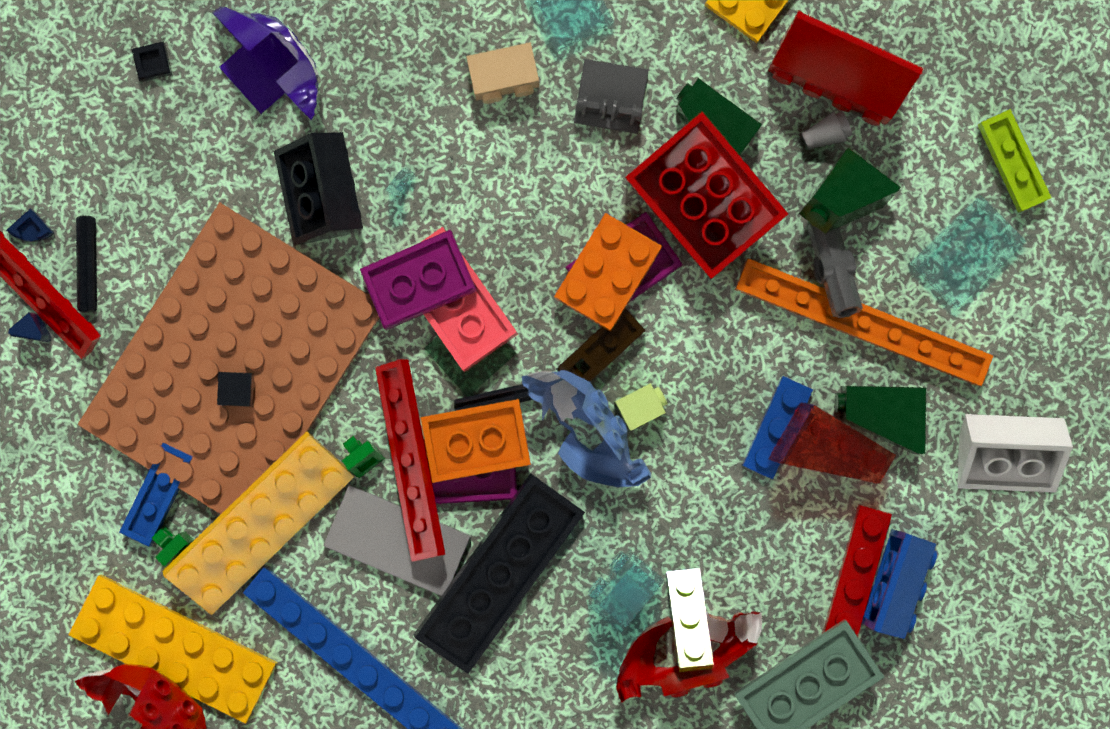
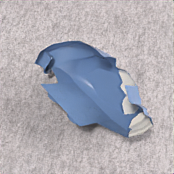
(576, 397)

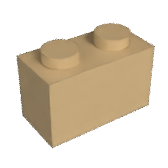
(503, 73)

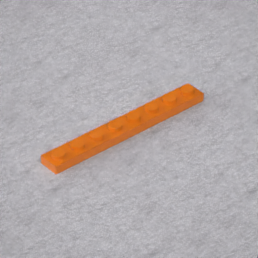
(867, 325)

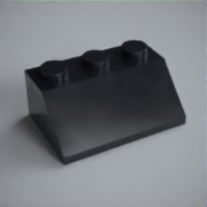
(318, 188)

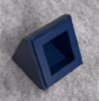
(30, 327)

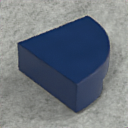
(30, 227)

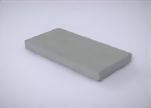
(375, 534)

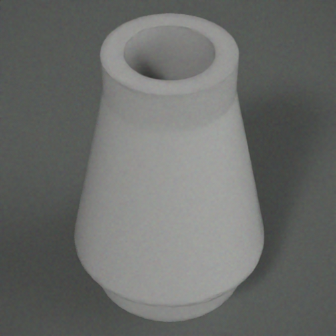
(828, 131)

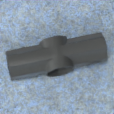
(836, 270)

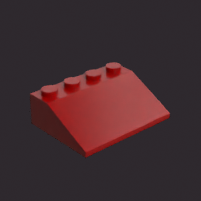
(843, 69)
(706, 195)

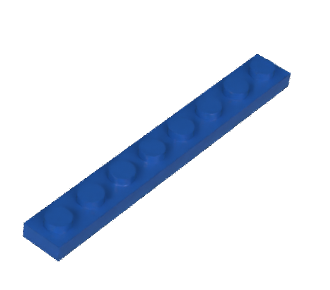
(345, 653)

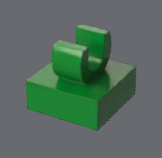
(361, 457)
(171, 544)

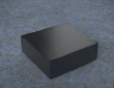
(152, 61)
(235, 389)

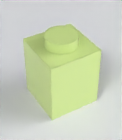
(641, 406)

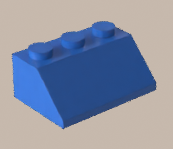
(899, 584)

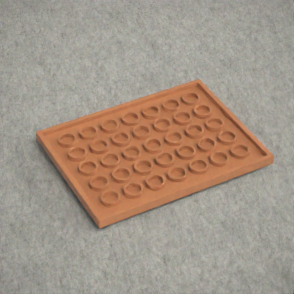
(237, 308)

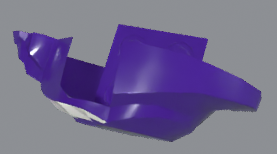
(269, 61)

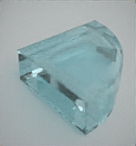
(398, 188)

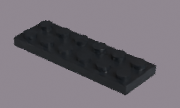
(499, 573)

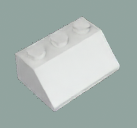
(1012, 453)

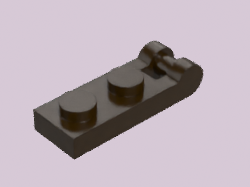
(604, 347)

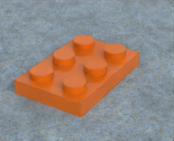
(608, 272)
(475, 440)

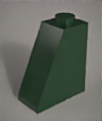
(729, 119)
(848, 193)
(887, 413)

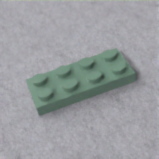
(810, 682)

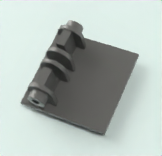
(611, 96)

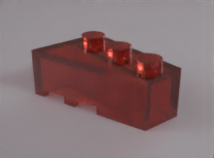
(830, 446)

